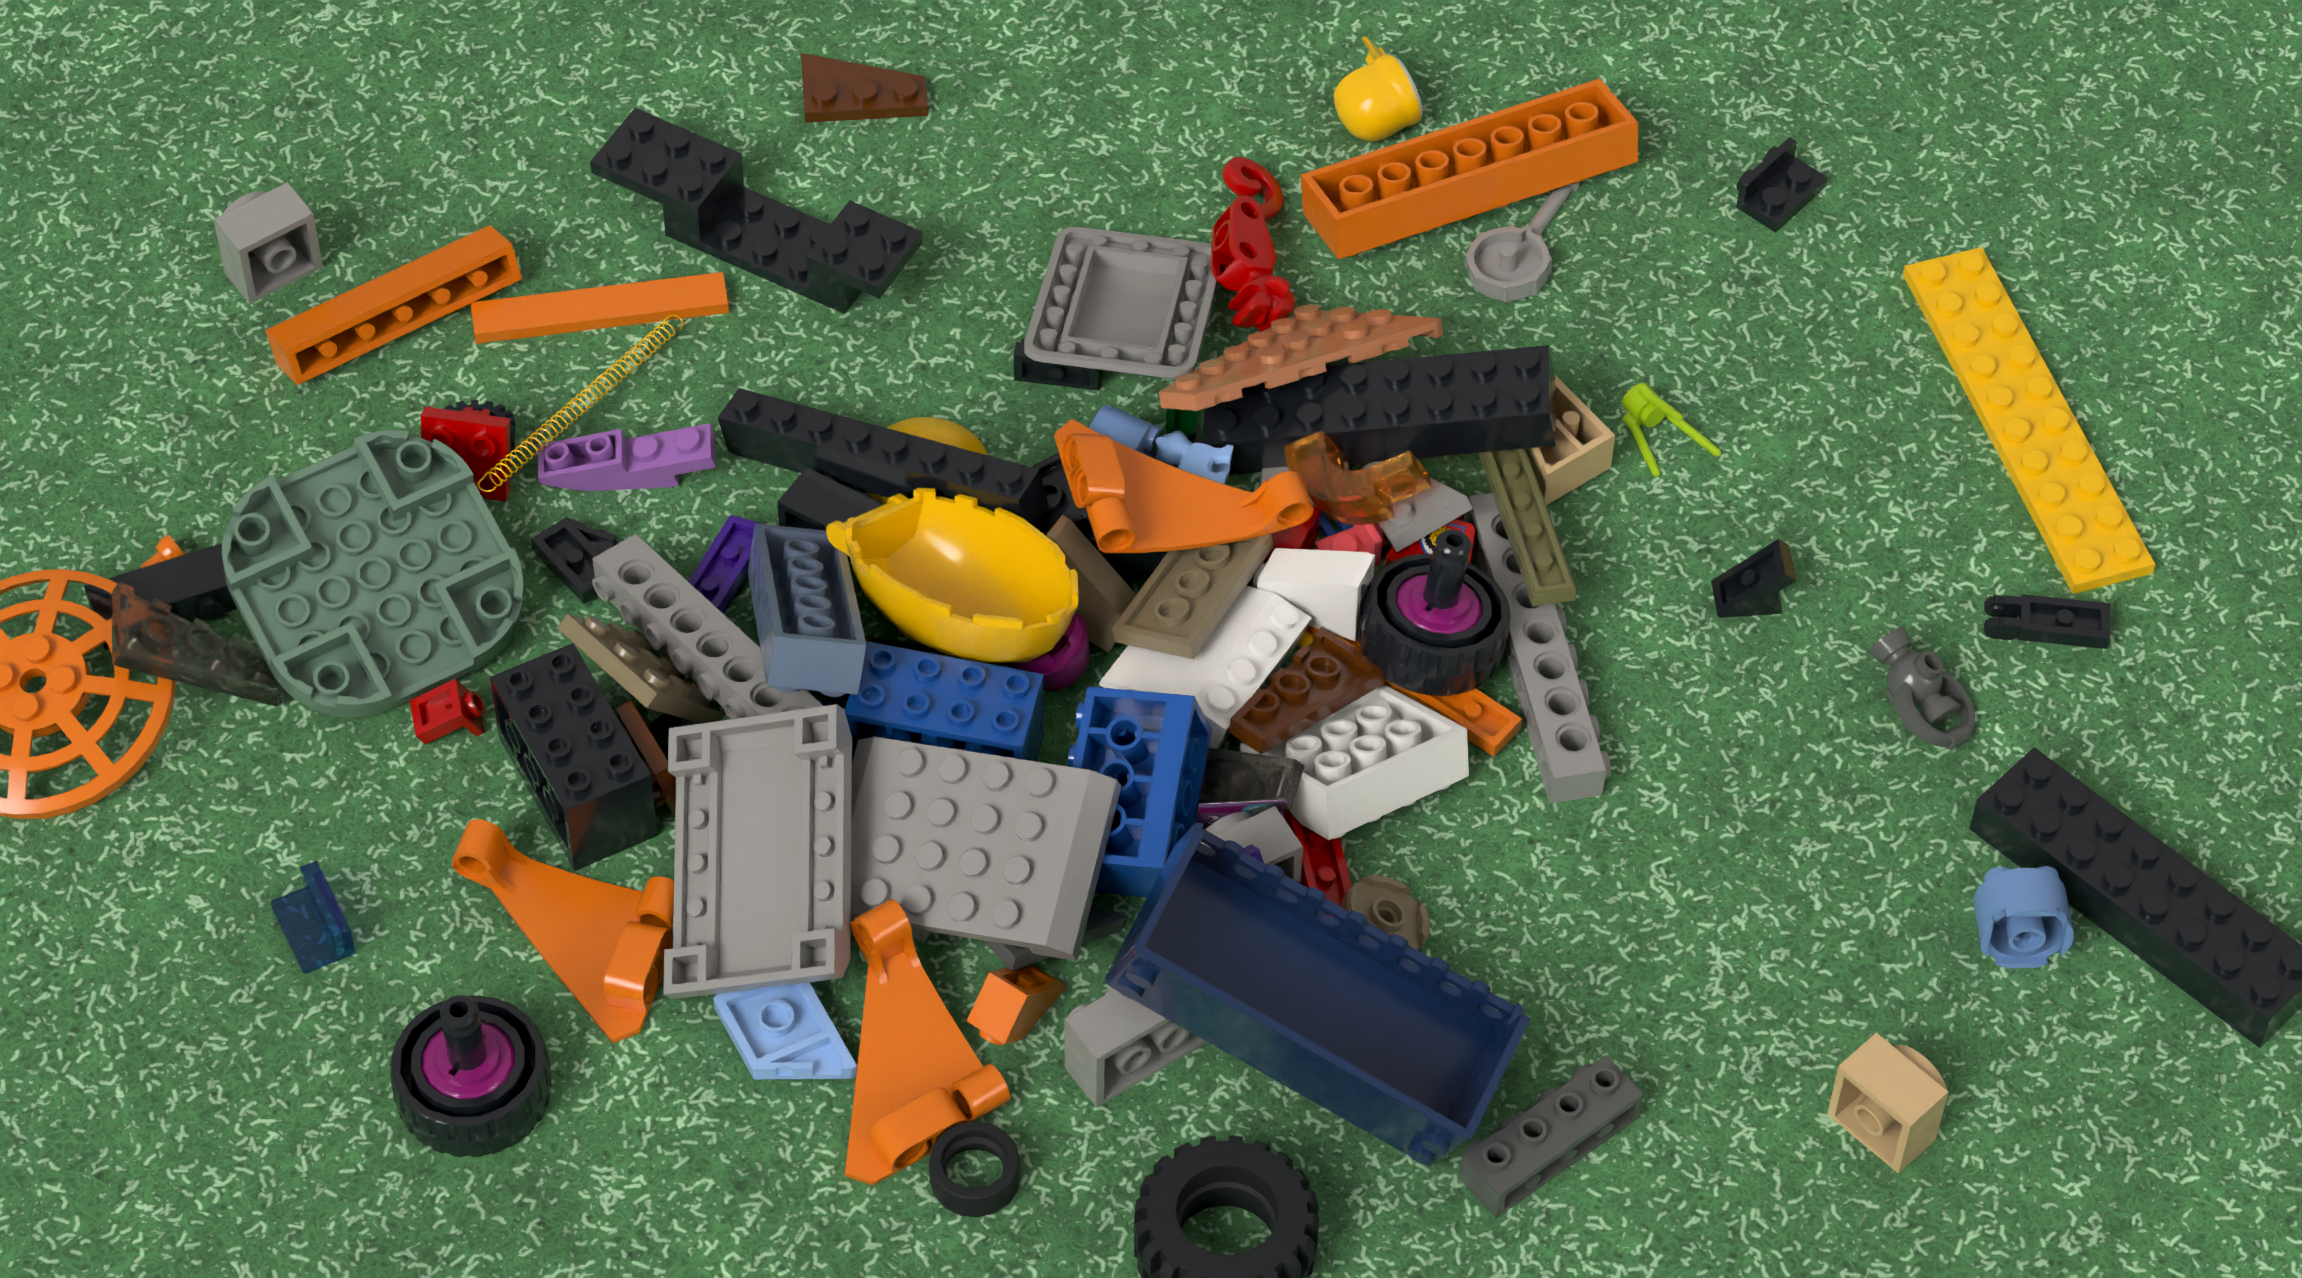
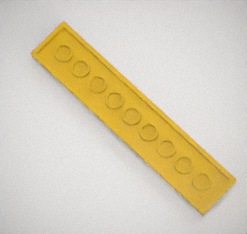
(2028, 421)

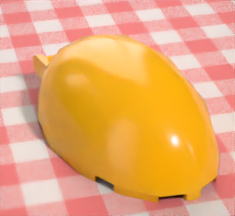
(961, 576)

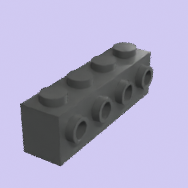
(1550, 1135)

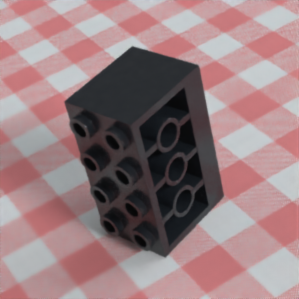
(574, 756)

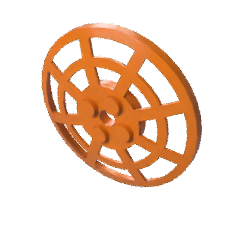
(65, 697)

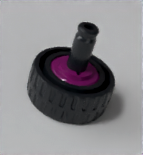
(1435, 620)
(471, 1076)

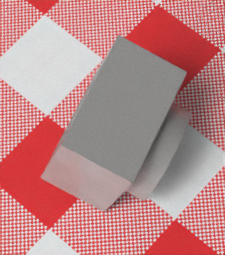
(267, 241)
(1266, 832)

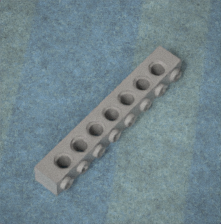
(690, 631)
(1542, 671)

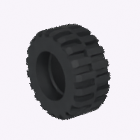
(1226, 1176)

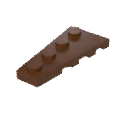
(1310, 689)

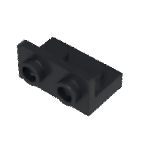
(1778, 187)

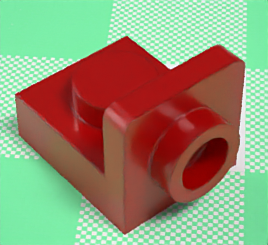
(447, 710)

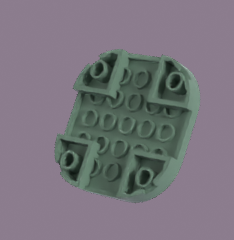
(372, 575)

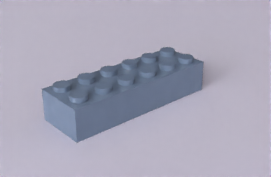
(805, 611)

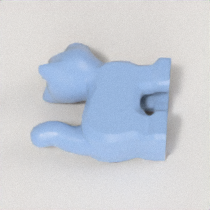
(1195, 457)

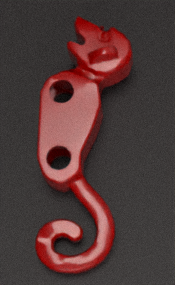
(1246, 249)

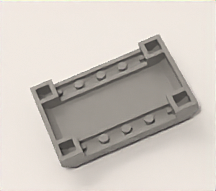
(979, 842)
(761, 852)

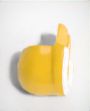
(1378, 97)

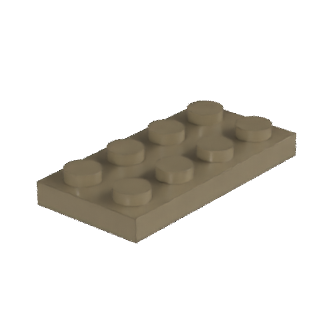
(1189, 596)

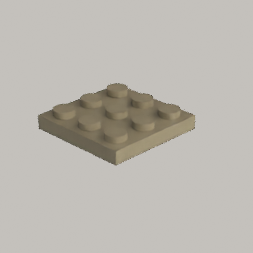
(640, 669)

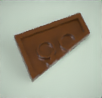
(859, 92)

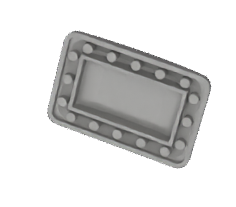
(1123, 303)

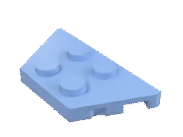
(784, 1033)

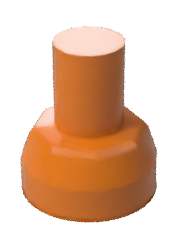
(166, 550)

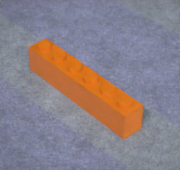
(393, 304)

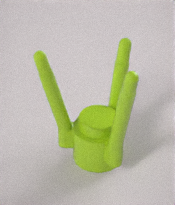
(1648, 409)

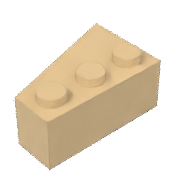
(1581, 448)

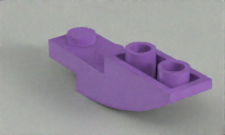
(618, 463)

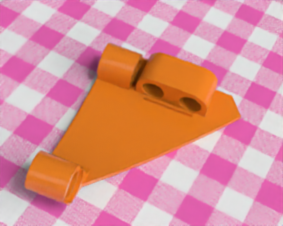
(1155, 507)
(591, 933)
(912, 1058)

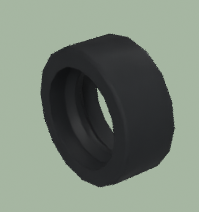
(974, 1201)

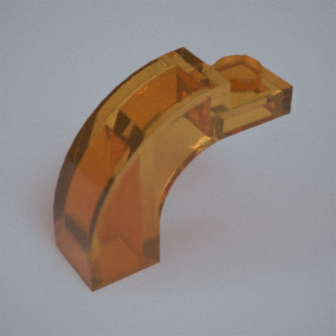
(1358, 495)

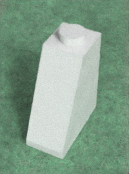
(1321, 584)

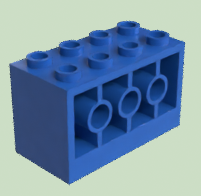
(947, 703)
(1159, 757)

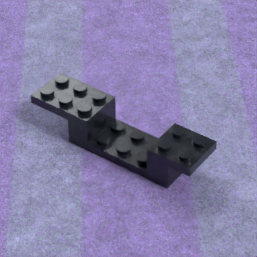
(719, 216)

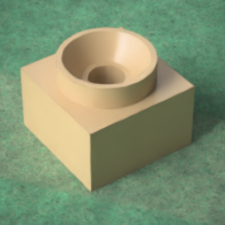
(1889, 1100)

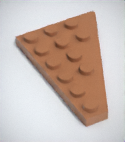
(1294, 350)

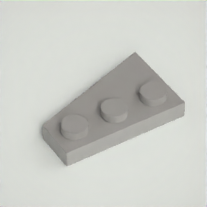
(1423, 513)

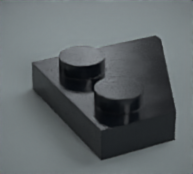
(569, 553)

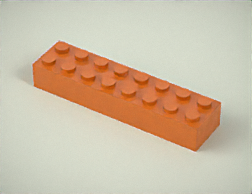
(1469, 168)

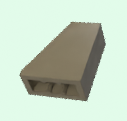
(1101, 589)

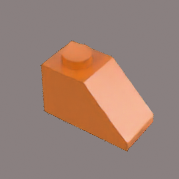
(1013, 1003)

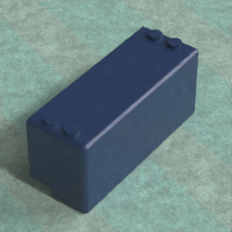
(1317, 997)

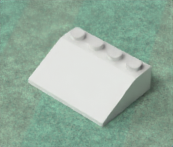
(1230, 666)
(1372, 761)

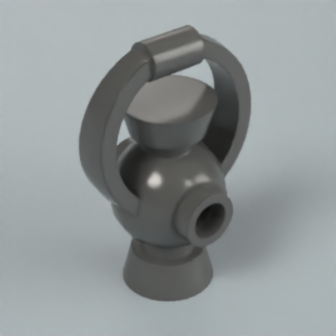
(1916, 681)

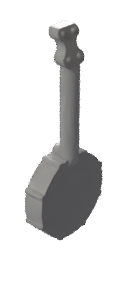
(1513, 260)

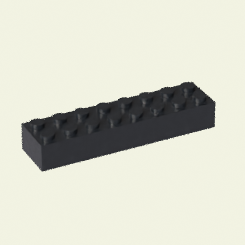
(1394, 407)
(2145, 895)

